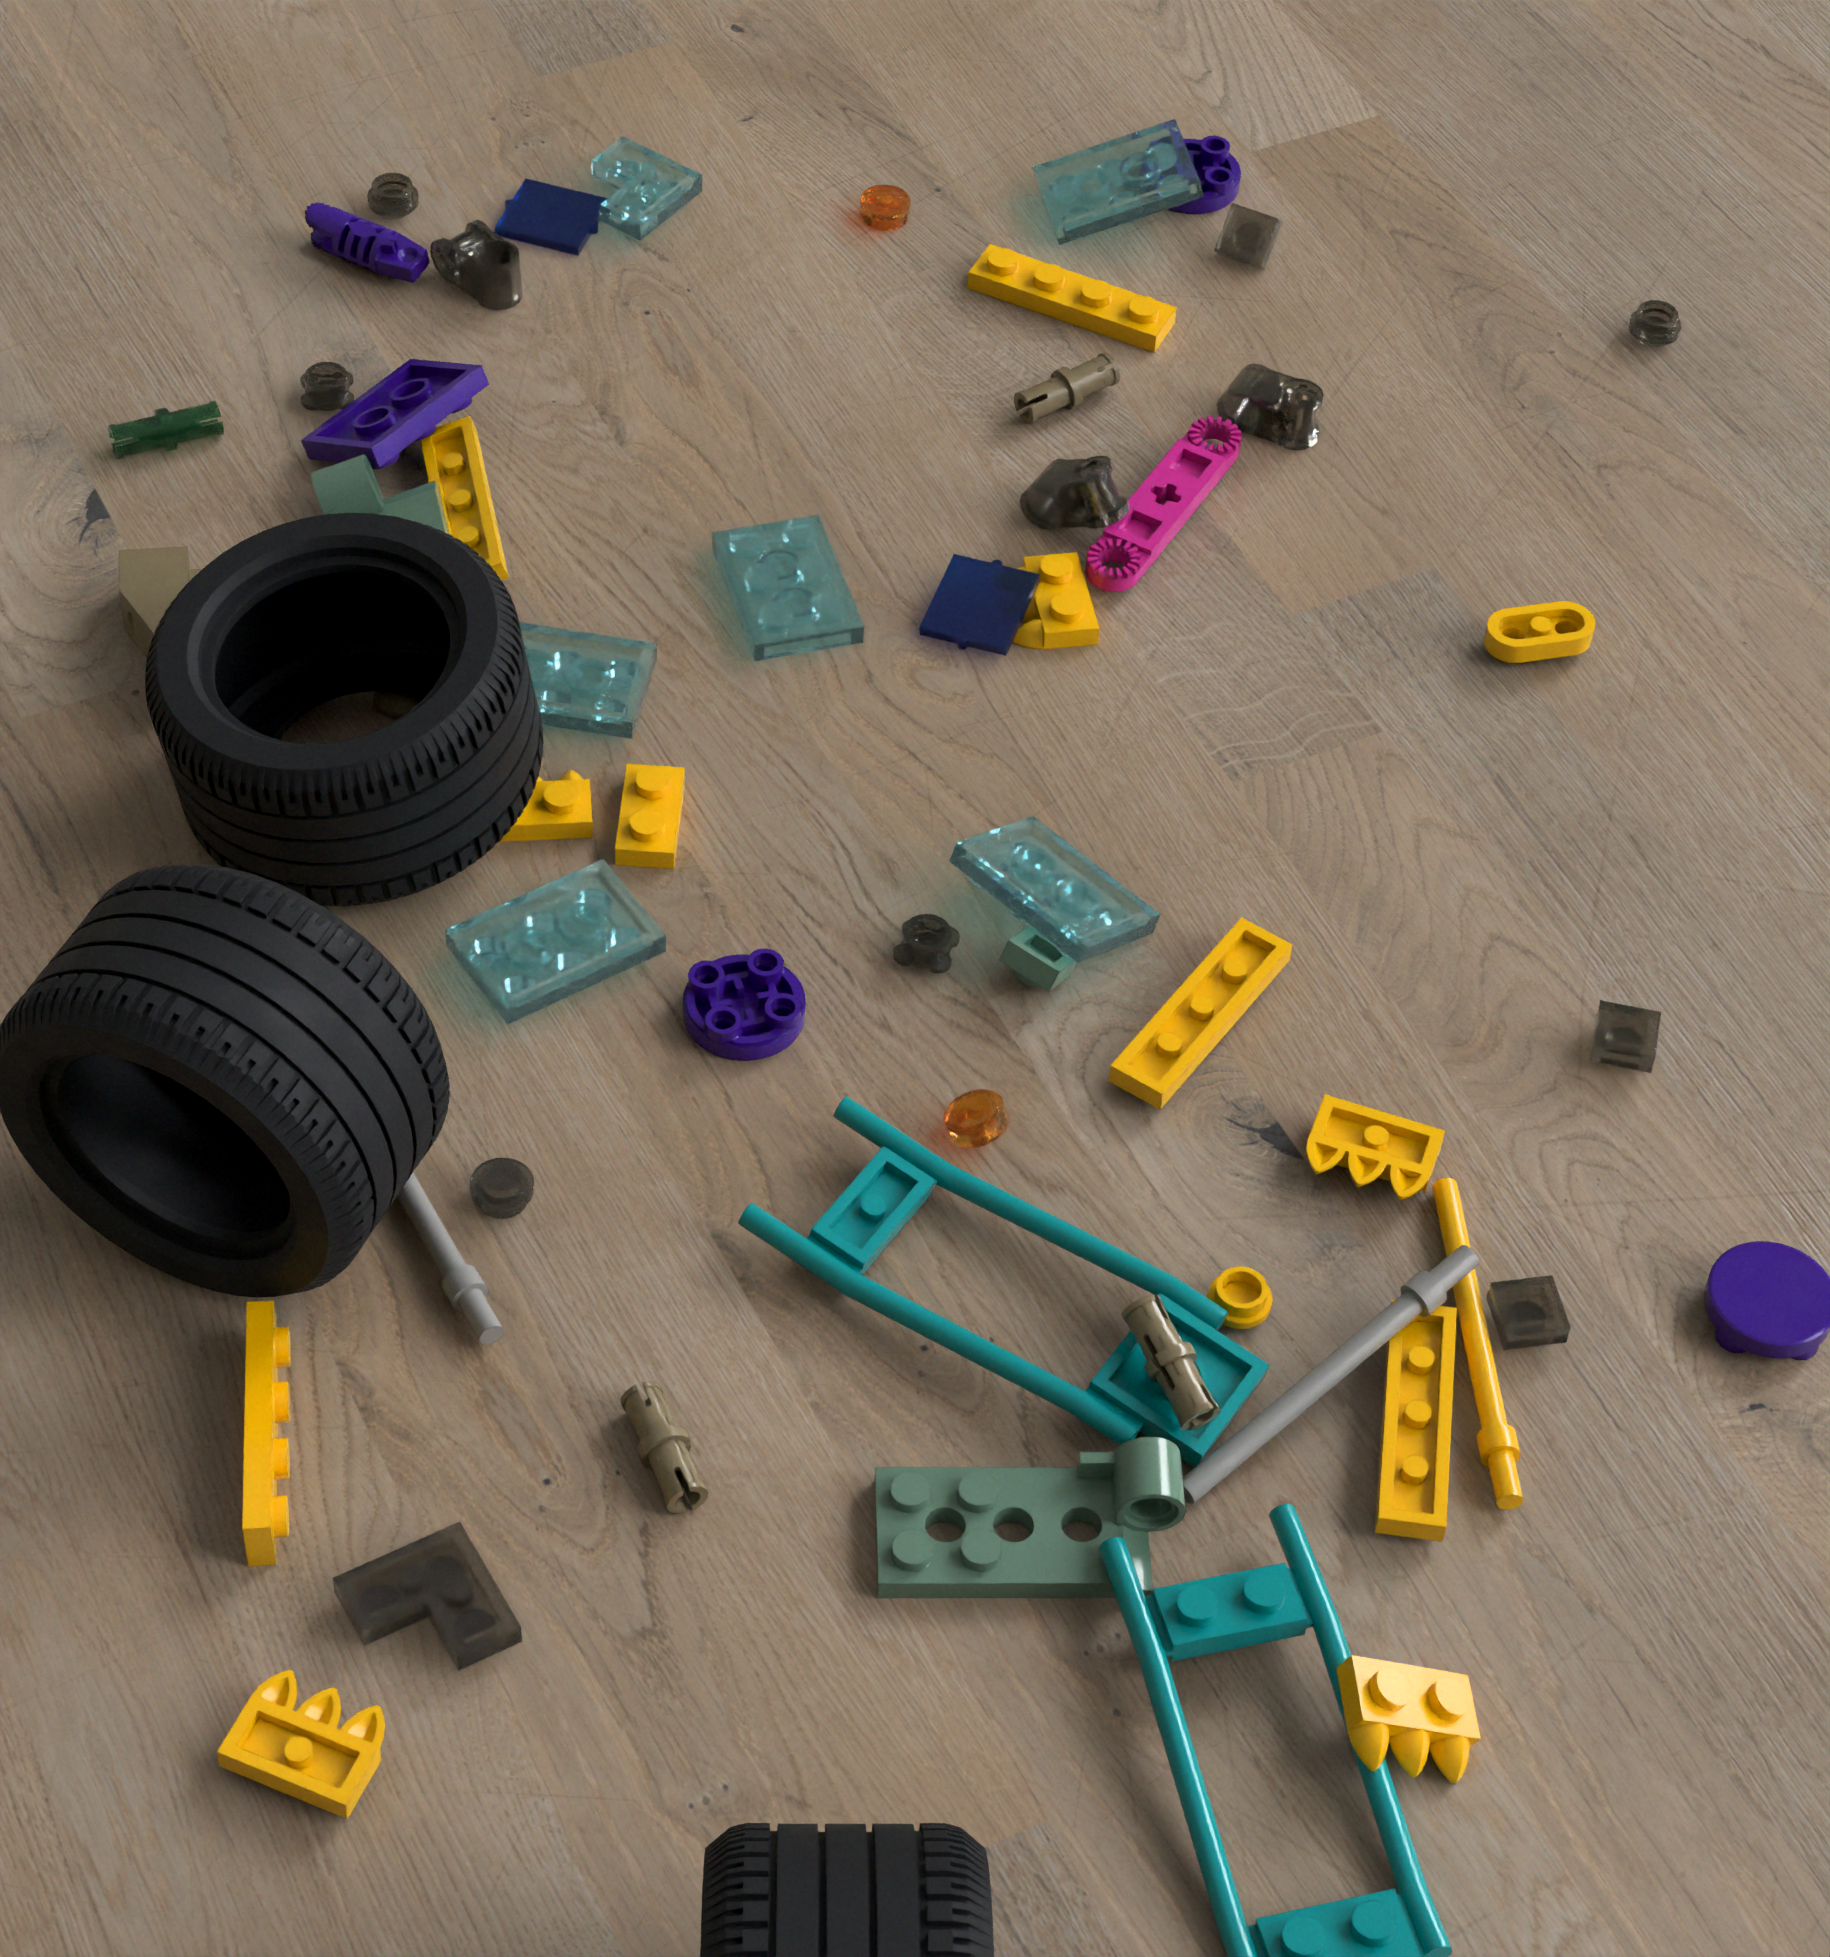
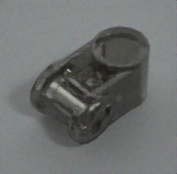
(480, 265)
(1270, 404)
(1074, 495)

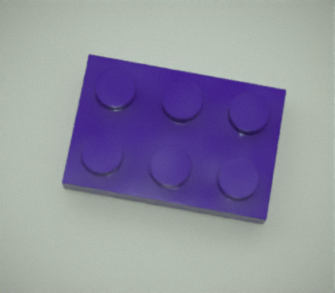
(396, 412)

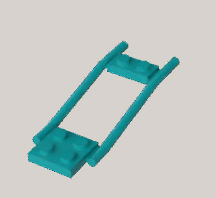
(1120, 1394)
(1245, 1612)

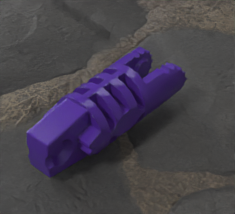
(365, 243)

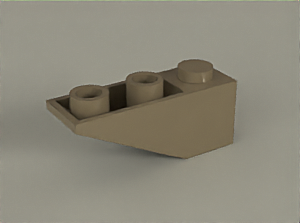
(147, 587)

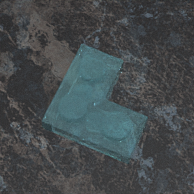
(647, 186)

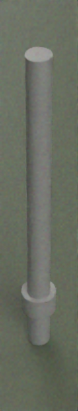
(460, 1281)
(1418, 1297)

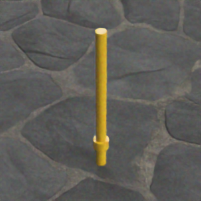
(1496, 1439)

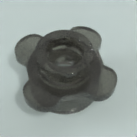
(326, 387)
(926, 943)

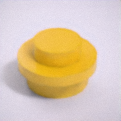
(1243, 1295)

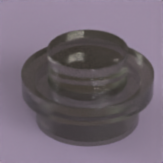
(392, 196)
(1655, 323)
(502, 1187)

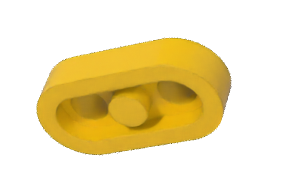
(1539, 632)

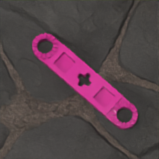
(1184, 480)

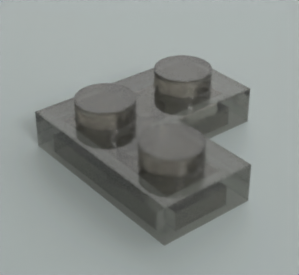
(435, 1580)

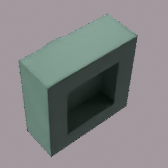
(1036, 960)

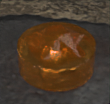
(885, 207)
(976, 1118)

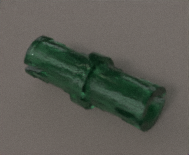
(165, 429)

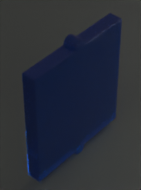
(550, 217)
(979, 604)

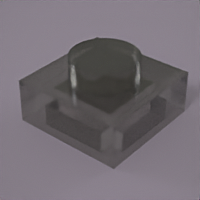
(1248, 236)
(1625, 1036)
(1528, 1312)

